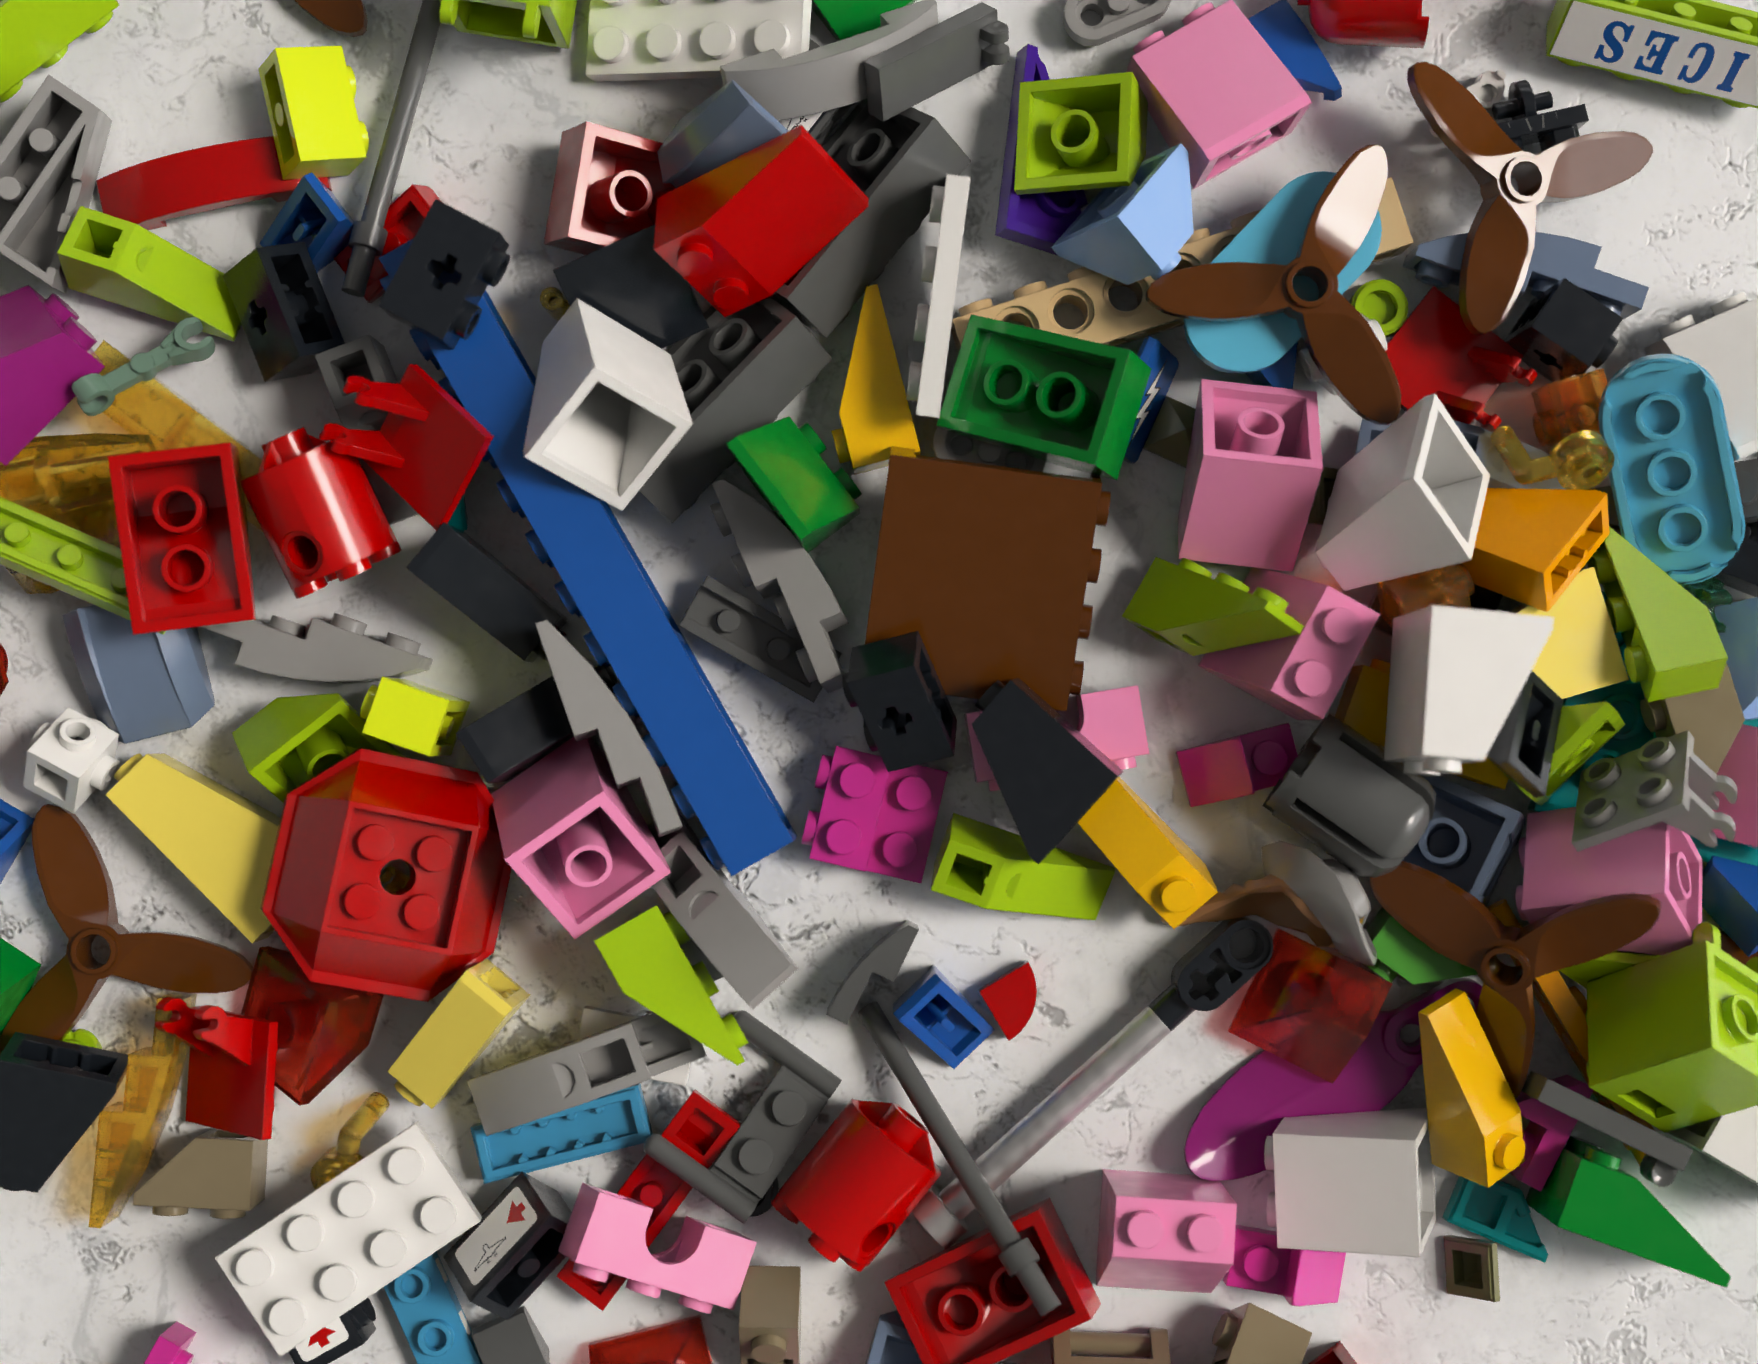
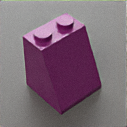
(39, 362)

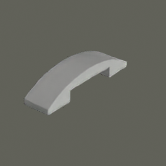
(828, 74)

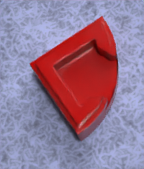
(1012, 998)

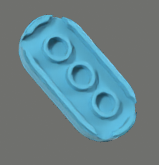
(1273, 239)
(1672, 466)

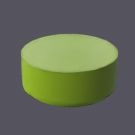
(1382, 302)

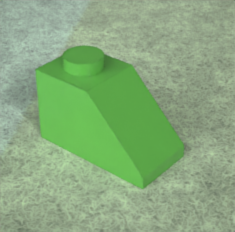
(1406, 956)

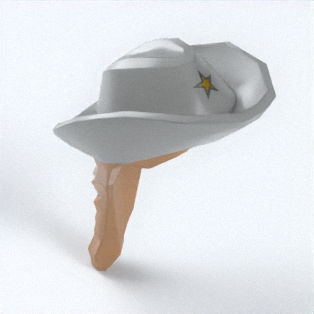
(1302, 896)

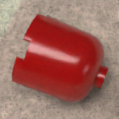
(1369, 22)

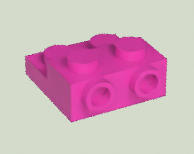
(874, 815)

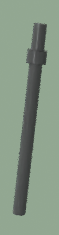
(368, 235)
(1017, 1255)

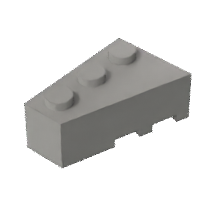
(46, 175)

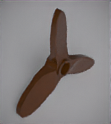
(1505, 224)
(1331, 327)
(85, 907)
(1472, 935)

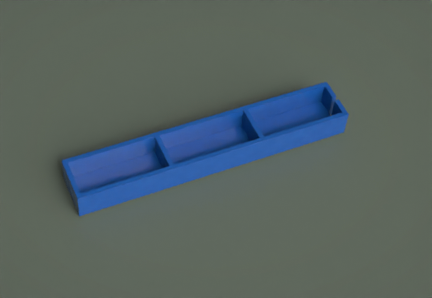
(615, 597)

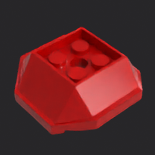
(328, 864)

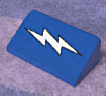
(1163, 369)

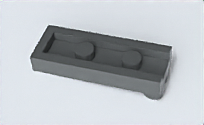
(935, 60)
(749, 635)
(1662, 1155)

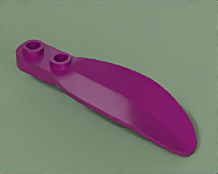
(1251, 1103)

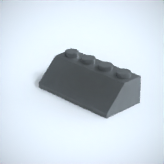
(896, 170)
(733, 382)

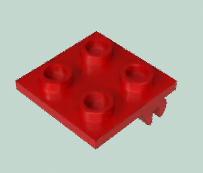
(1444, 358)
(424, 446)
(228, 1066)

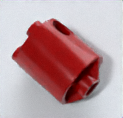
(317, 512)
(860, 1181)

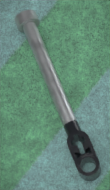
(944, 1211)

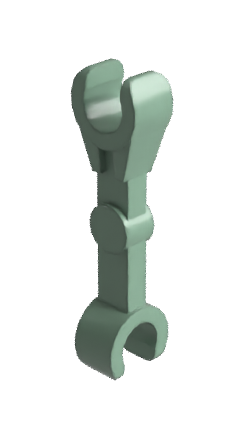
(98, 392)

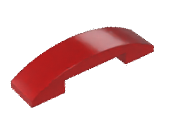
(196, 182)
(699, 1131)

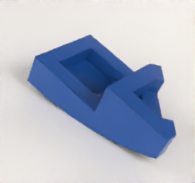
(1297, 49)

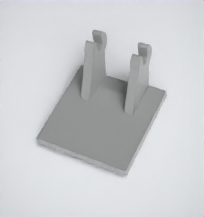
(1650, 787)

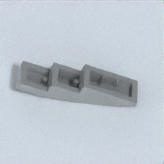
(596, 711)

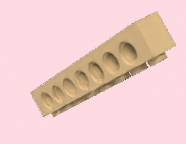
(1113, 327)

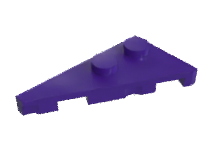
(1037, 217)

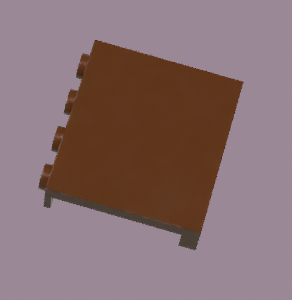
(988, 571)

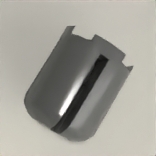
(1353, 800)

